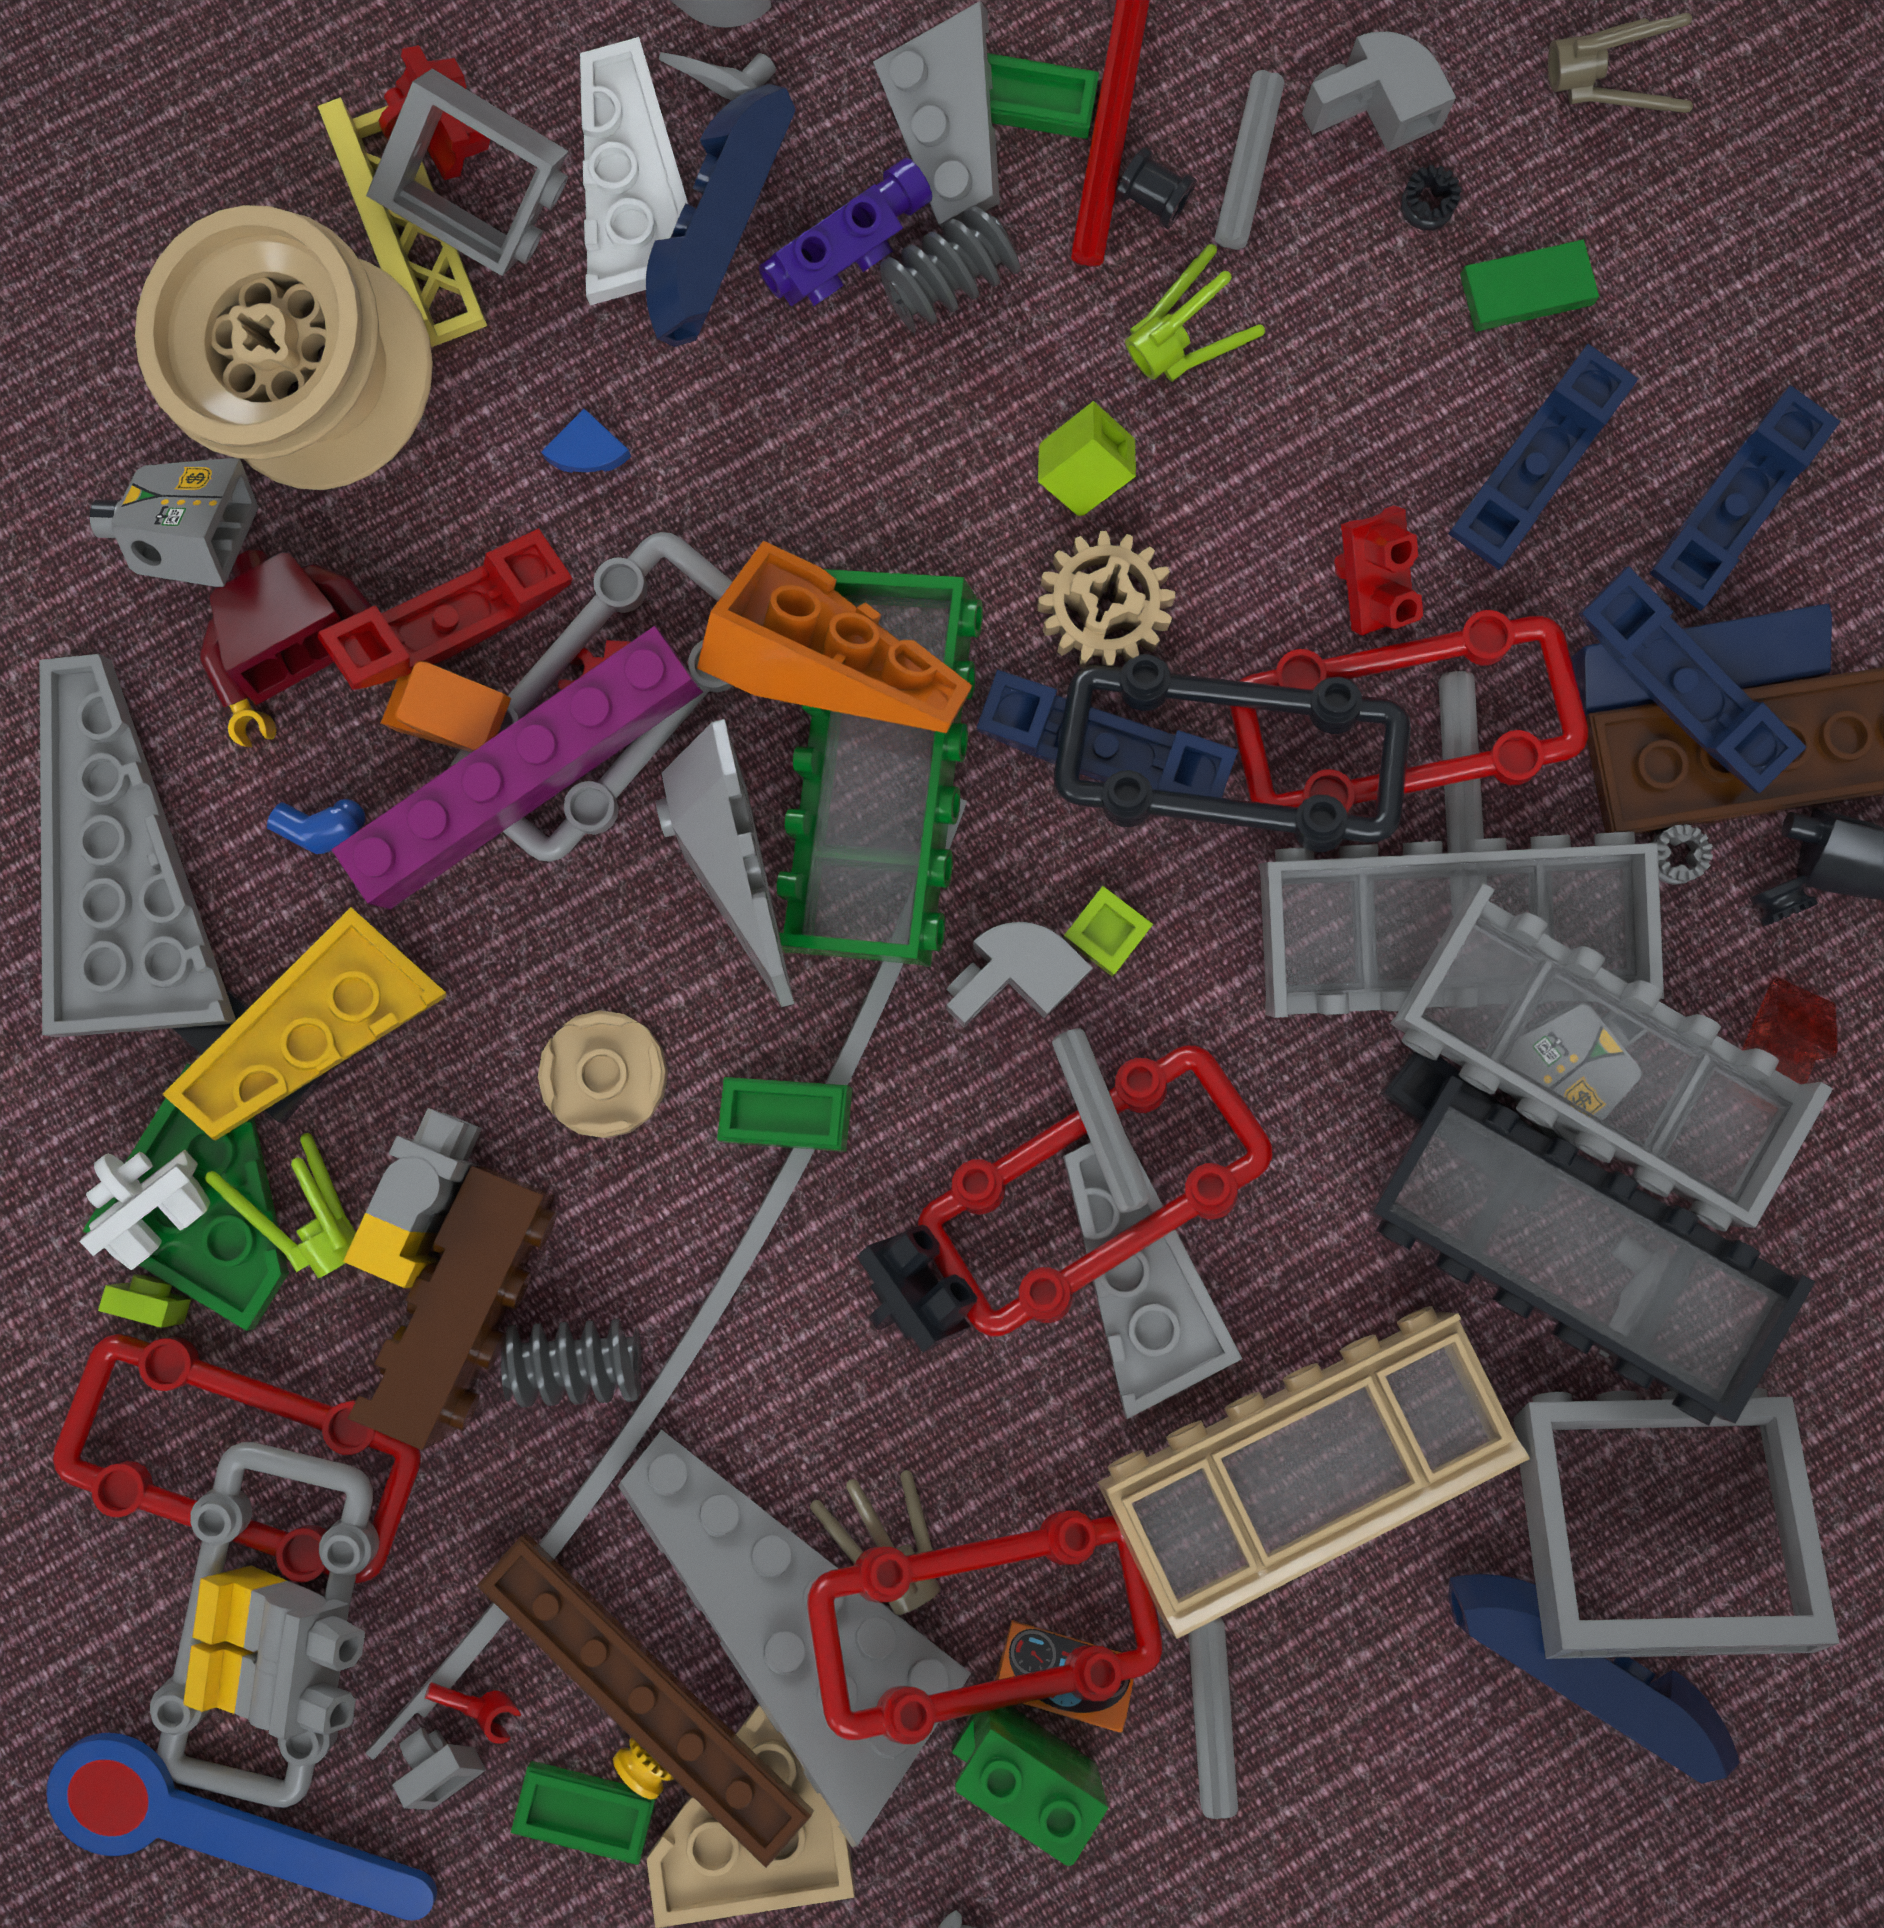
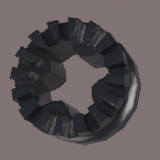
(1440, 184)
(1783, 900)

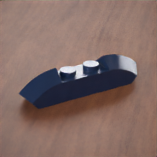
(692, 263)
(1662, 1716)

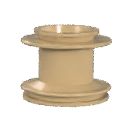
(242, 317)

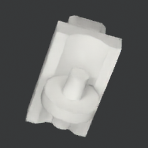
(121, 1226)

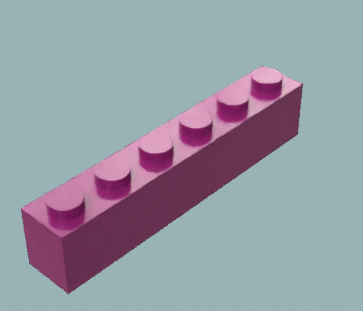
(517, 770)

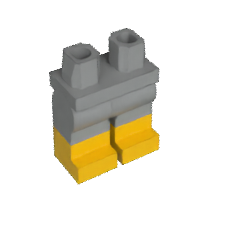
(414, 1199)
(272, 1653)

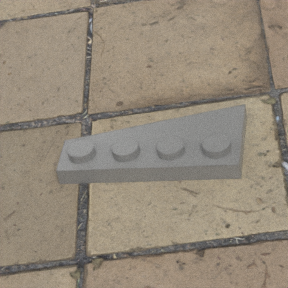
(1152, 1305)

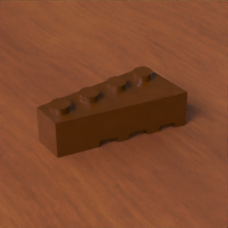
(458, 1310)

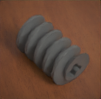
(948, 265)
(571, 1365)

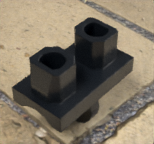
(911, 1292)

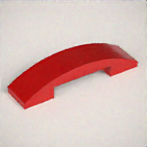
(448, 618)

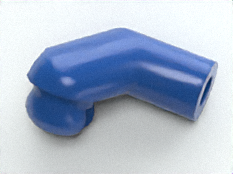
(320, 831)

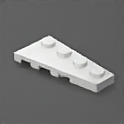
(627, 170)

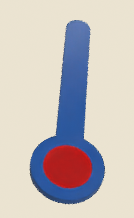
(119, 1797)

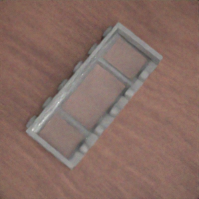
(1367, 924)
(1609, 1063)

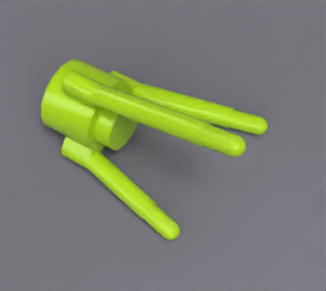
(1160, 339)
(323, 1238)

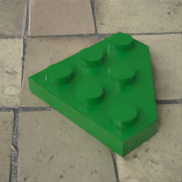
(220, 1254)

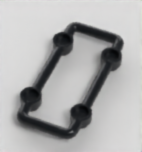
(1332, 707)

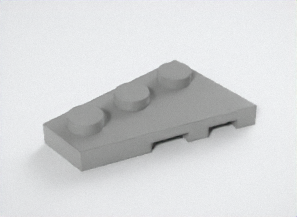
(944, 111)

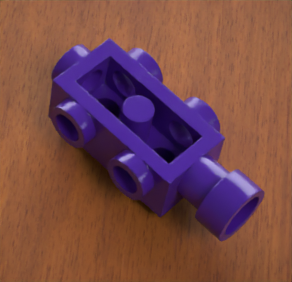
(846, 237)

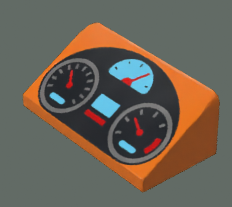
(1036, 1649)

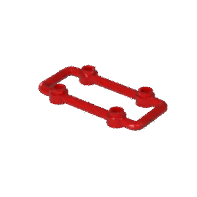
(1482, 641)
(1209, 1190)
(173, 1364)
(885, 1575)

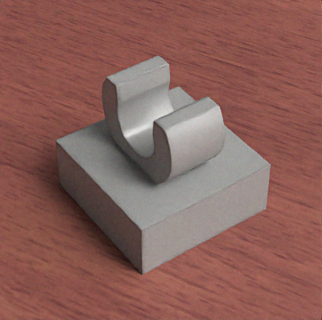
(437, 1769)

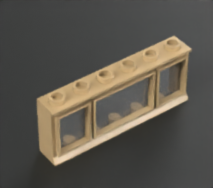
(1310, 1469)

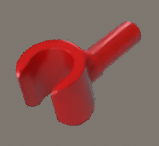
(481, 1709)

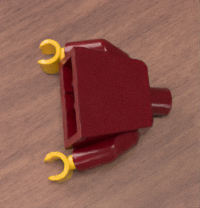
(268, 632)

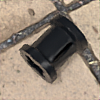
(1155, 188)

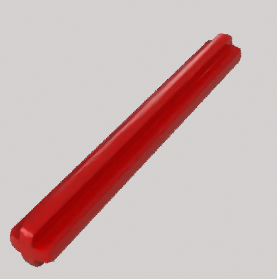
(1109, 132)

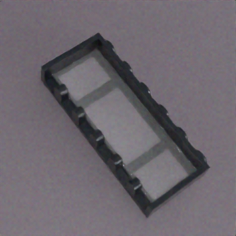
(1589, 1254)

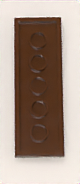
(1659, 777)

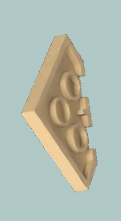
(708, 1875)

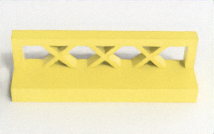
(381, 228)

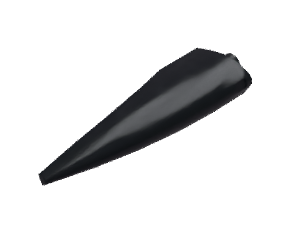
(1839, 853)

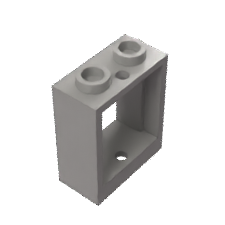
(395, 175)

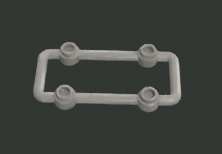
(621, 588)
(216, 1521)

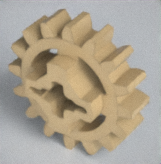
(1084, 590)

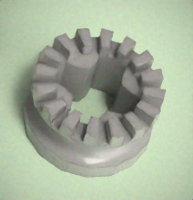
(1697, 858)

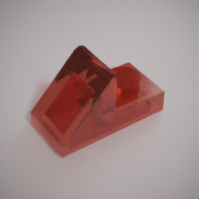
(1794, 1029)

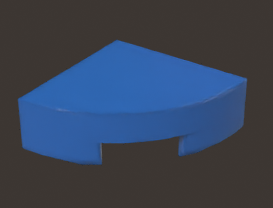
(585, 447)

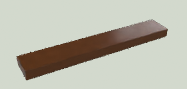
(646, 1699)

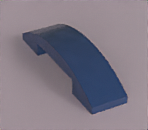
(1543, 456)
(1743, 497)
(1688, 683)
(1031, 721)

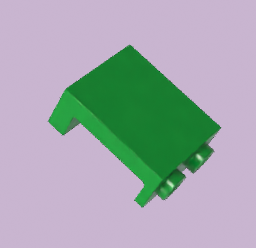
(1030, 1781)

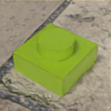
(1107, 931)
(145, 1301)

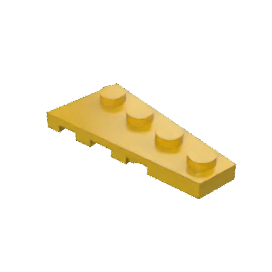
(311, 1019)

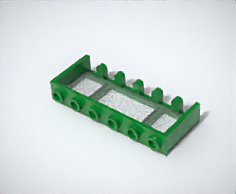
(880, 795)

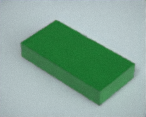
(1042, 96)
(1529, 285)
(785, 1114)
(583, 1813)

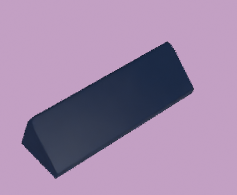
(1747, 649)

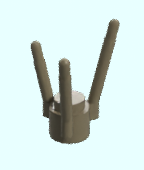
(1580, 60)
(918, 1592)

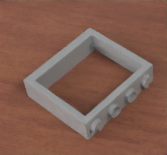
(1568, 1637)

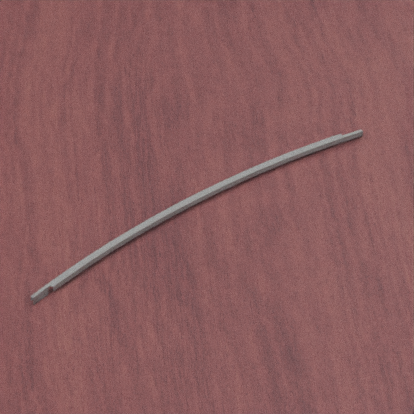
(677, 1363)

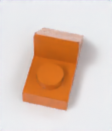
(445, 708)

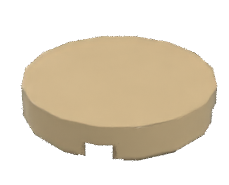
(603, 1074)

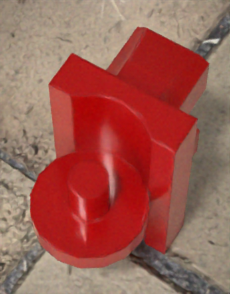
(452, 138)
(1379, 572)

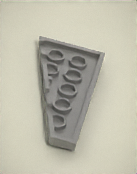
(114, 895)
(754, 1590)

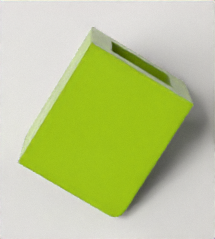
(1087, 459)

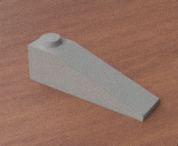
(719, 840)

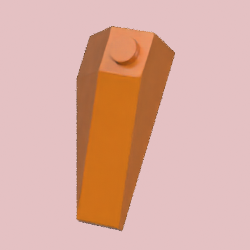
(803, 643)

